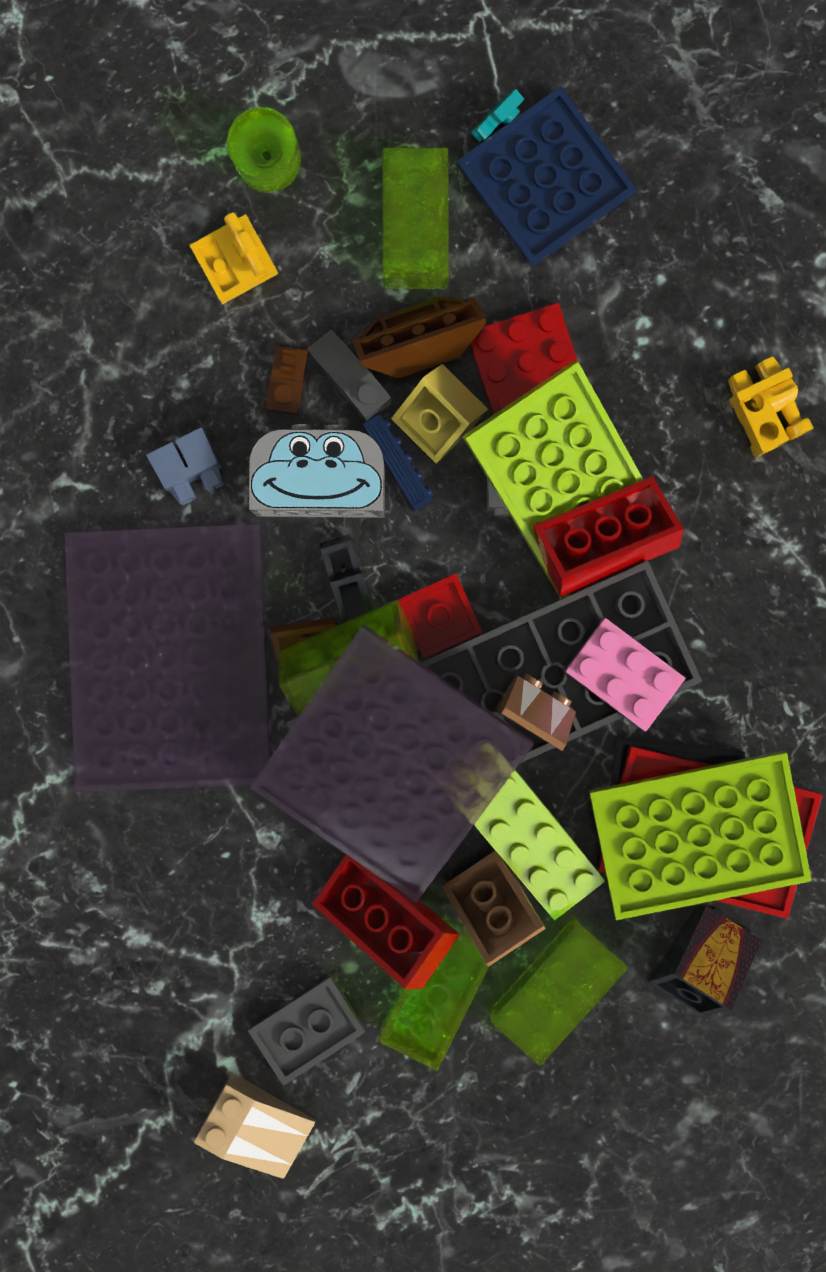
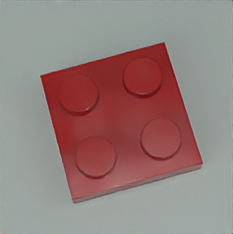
(440, 616)

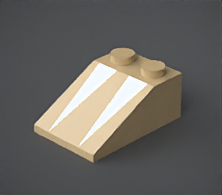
(254, 1128)

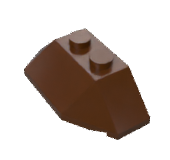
(420, 336)

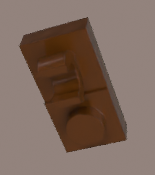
(287, 380)

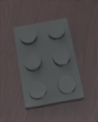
(307, 1030)

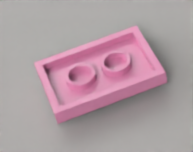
(625, 674)

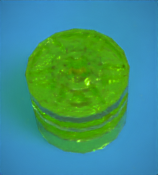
(262, 131)

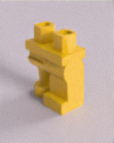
(759, 402)

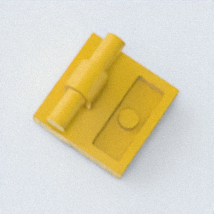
(234, 258)

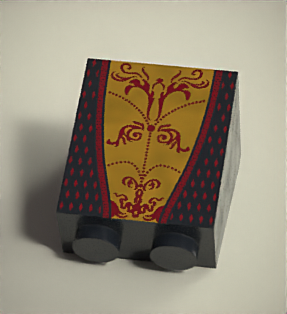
(707, 962)

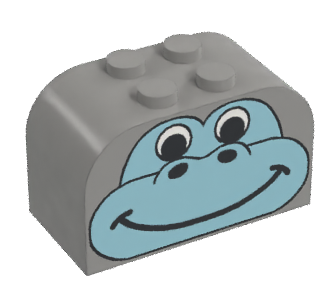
(317, 474)

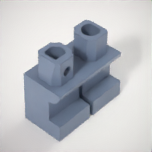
(201, 465)

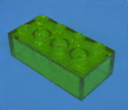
(415, 218)
(310, 661)
(557, 991)
(427, 1019)

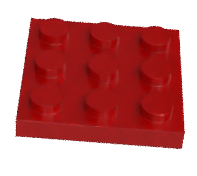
(521, 353)

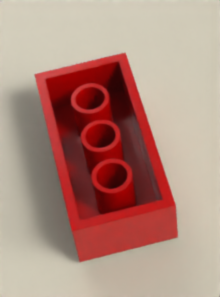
(385, 923)

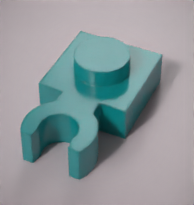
(503, 112)

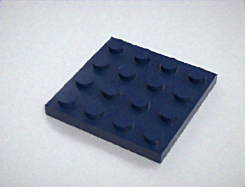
(546, 177)

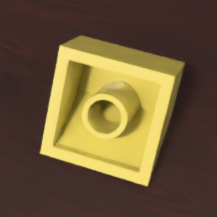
(439, 413)

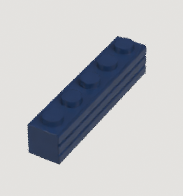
(398, 462)

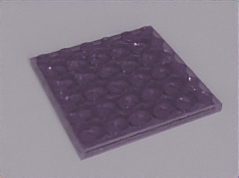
(391, 763)

